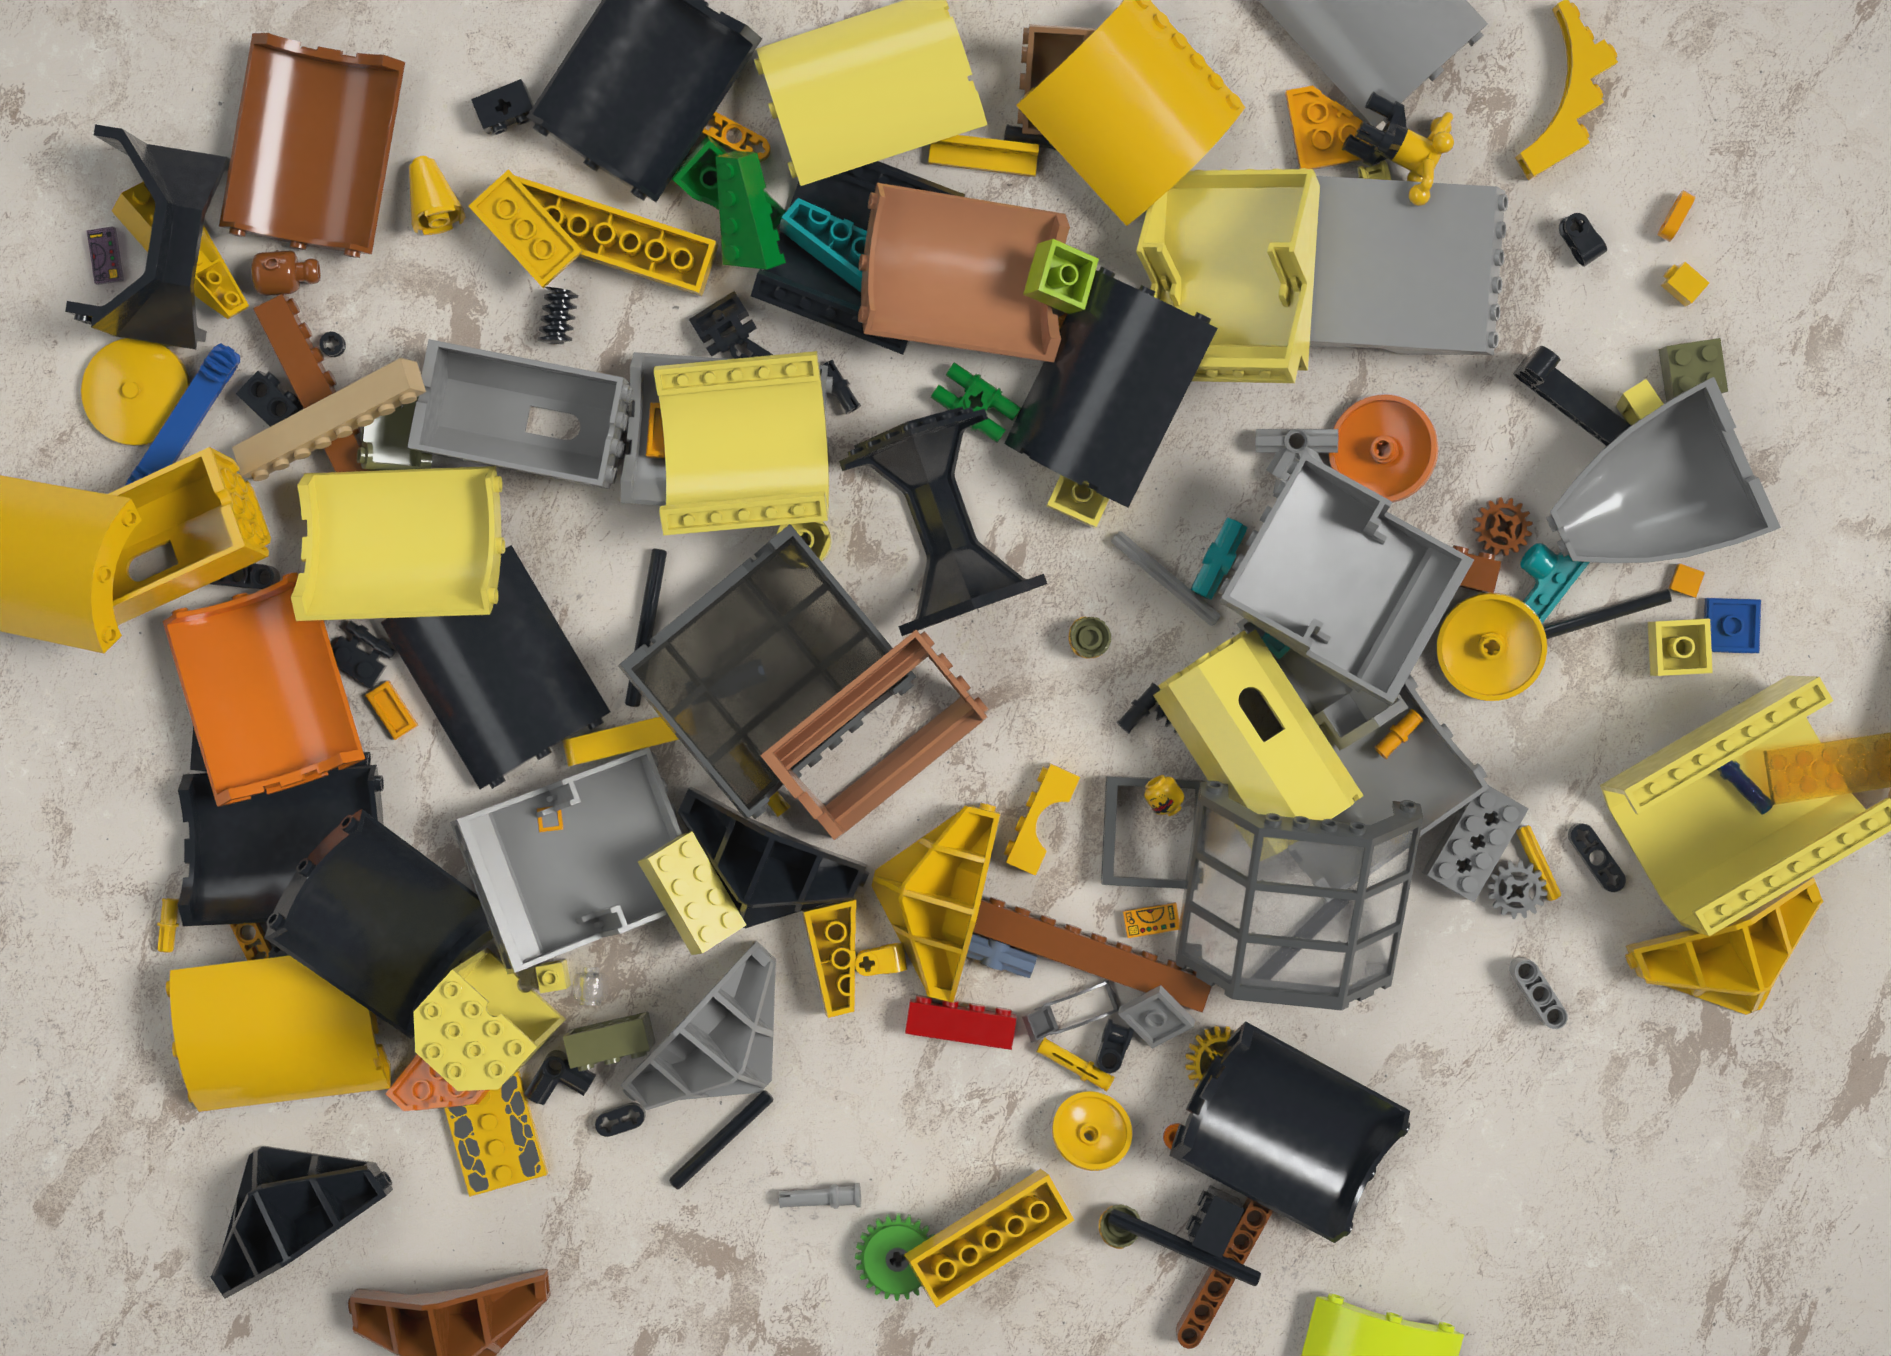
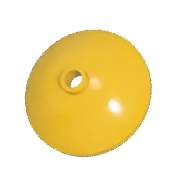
(1100, 1118)

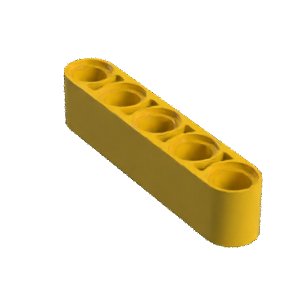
(617, 741)

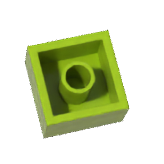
(1061, 276)

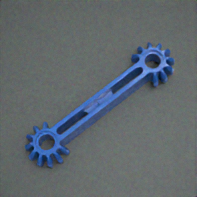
(189, 412)

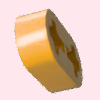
(1676, 216)

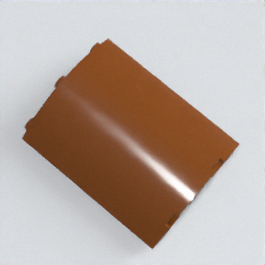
(311, 145)

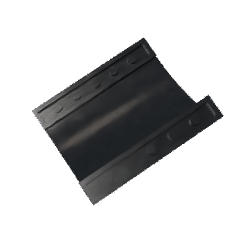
(808, 285)

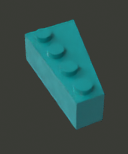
(826, 238)

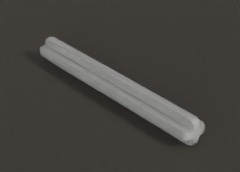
(1165, 578)

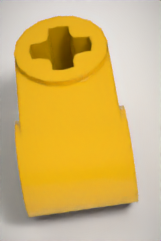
(887, 960)

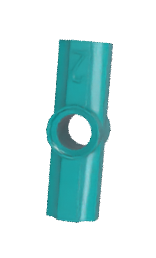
(1219, 558)

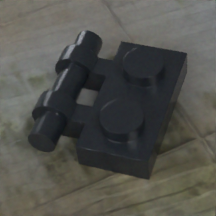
(720, 317)
(356, 661)

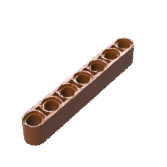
(1213, 1300)

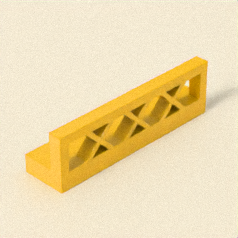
(985, 155)

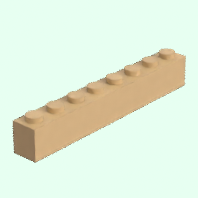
(329, 419)

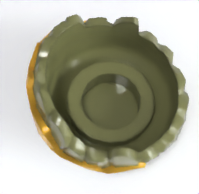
(1089, 637)
(1113, 1235)

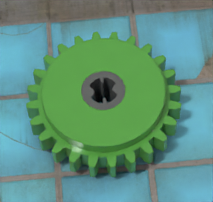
(879, 1249)

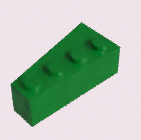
(745, 213)

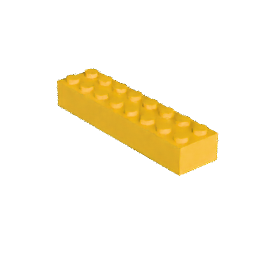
(630, 240)

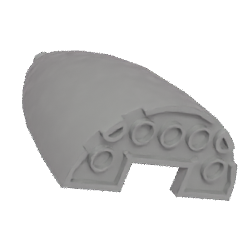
(1665, 488)

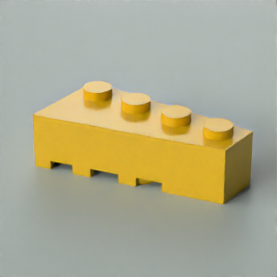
(832, 946)

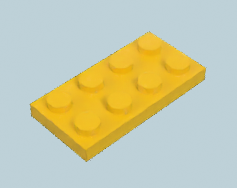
(525, 228)

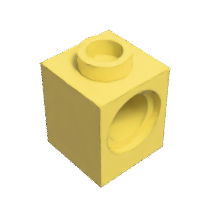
(553, 976)

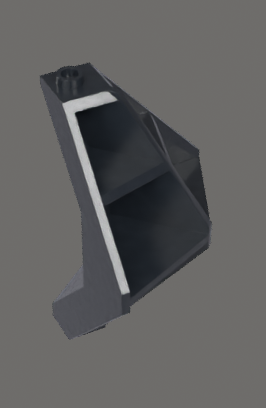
(765, 868)
(288, 1207)

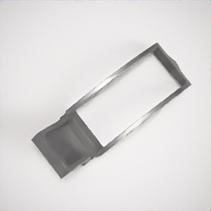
(1042, 1020)

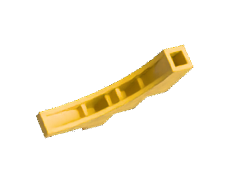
(1580, 96)

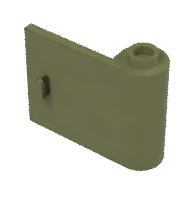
(387, 442)

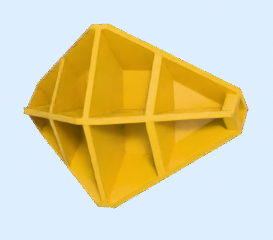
(936, 894)
(1736, 962)

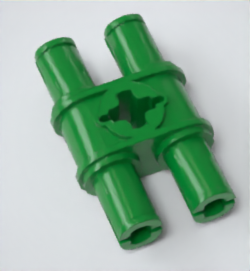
(974, 386)

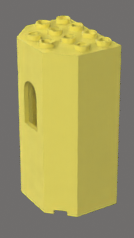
(1284, 775)
(481, 1024)

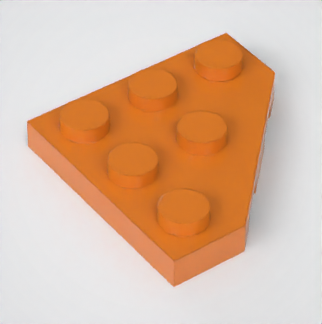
(424, 1089)

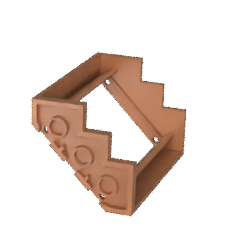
(898, 766)

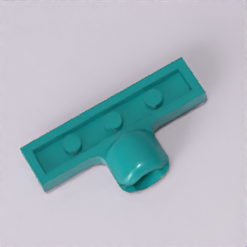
(1552, 575)

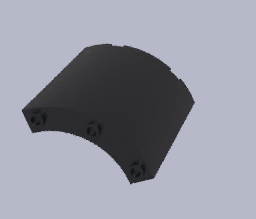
(643, 87)
(1111, 387)
(501, 679)
(251, 848)
(377, 919)
(1288, 1131)

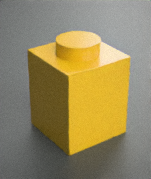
(1684, 283)

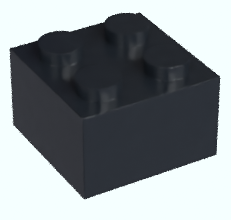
(1214, 1221)

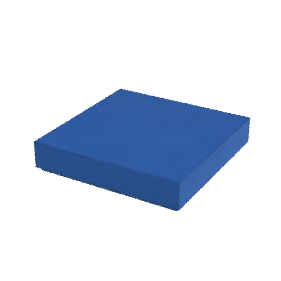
(1734, 624)

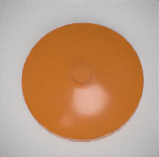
(1386, 446)

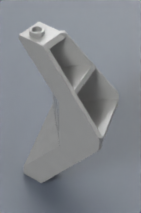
(720, 1044)

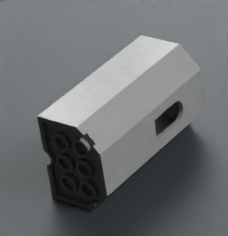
(482, 404)

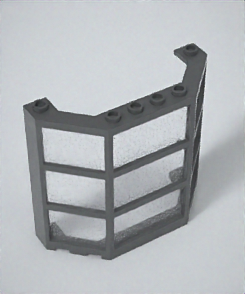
(1295, 902)

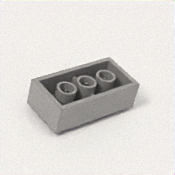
(1482, 858)

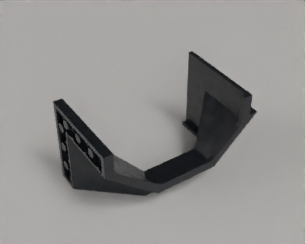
(162, 300)
(922, 464)

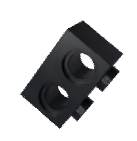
(266, 406)

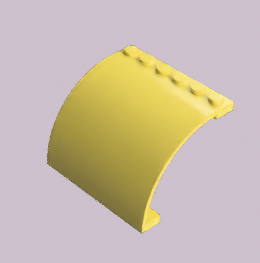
(743, 443)

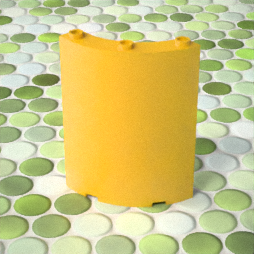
(61, 562)
(270, 1035)

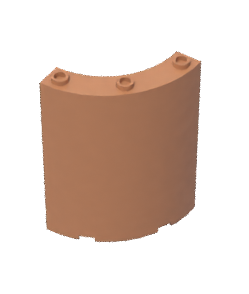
(956, 272)

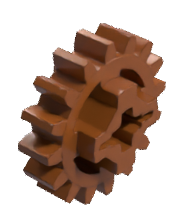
(1507, 536)

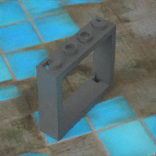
(1109, 832)

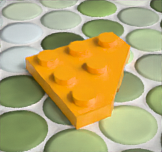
(1320, 128)

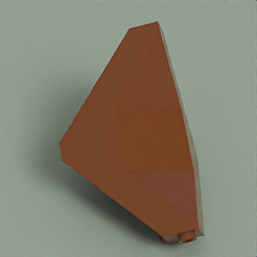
(451, 1321)

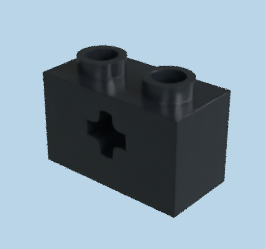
(490, 107)

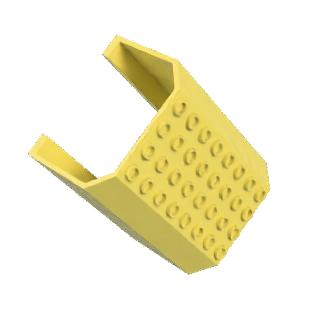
(1706, 841)

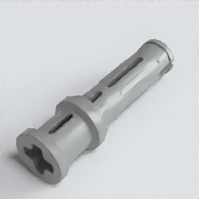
(834, 1197)

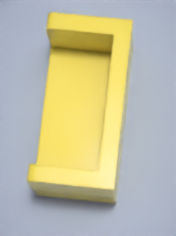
(1638, 402)

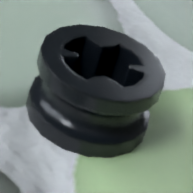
(338, 350)

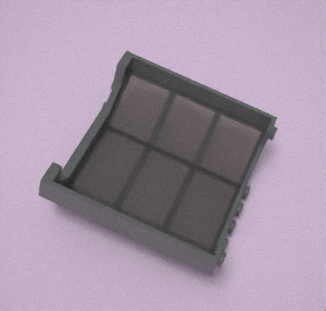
(757, 664)

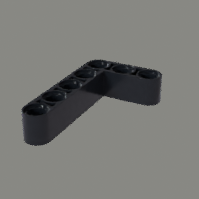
(1542, 377)

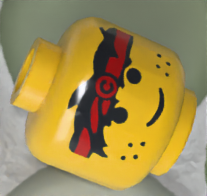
(1164, 795)

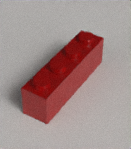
(961, 1023)

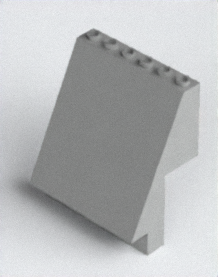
(1408, 271)
(1344, 580)
(572, 883)

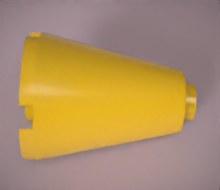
(432, 199)

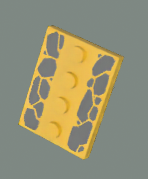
(497, 1139)

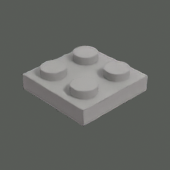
(1156, 1016)

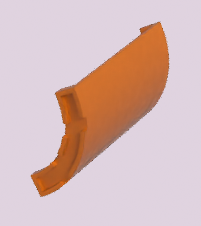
(262, 693)

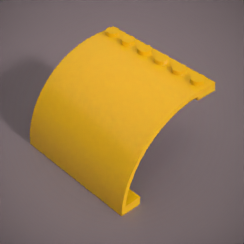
(1132, 108)

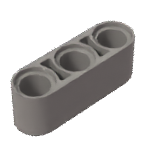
(1547, 1001)

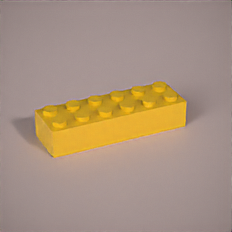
(989, 1237)

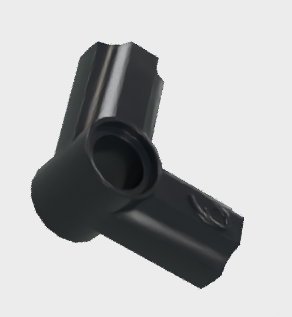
(548, 1078)

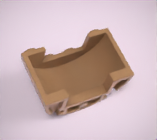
(1045, 52)

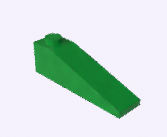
(699, 177)

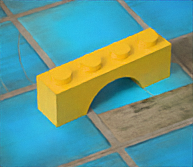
(1055, 787)

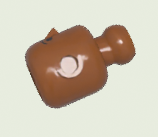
(281, 272)

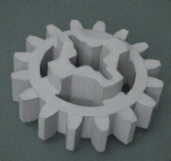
(1507, 897)

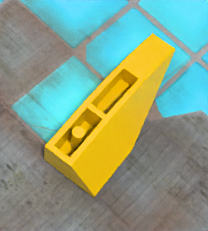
(213, 279)

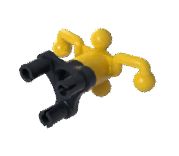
(1402, 145)

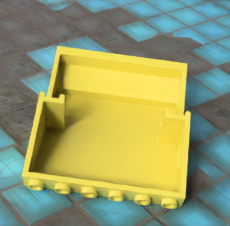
(1245, 259)

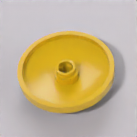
(132, 390)
(1491, 646)

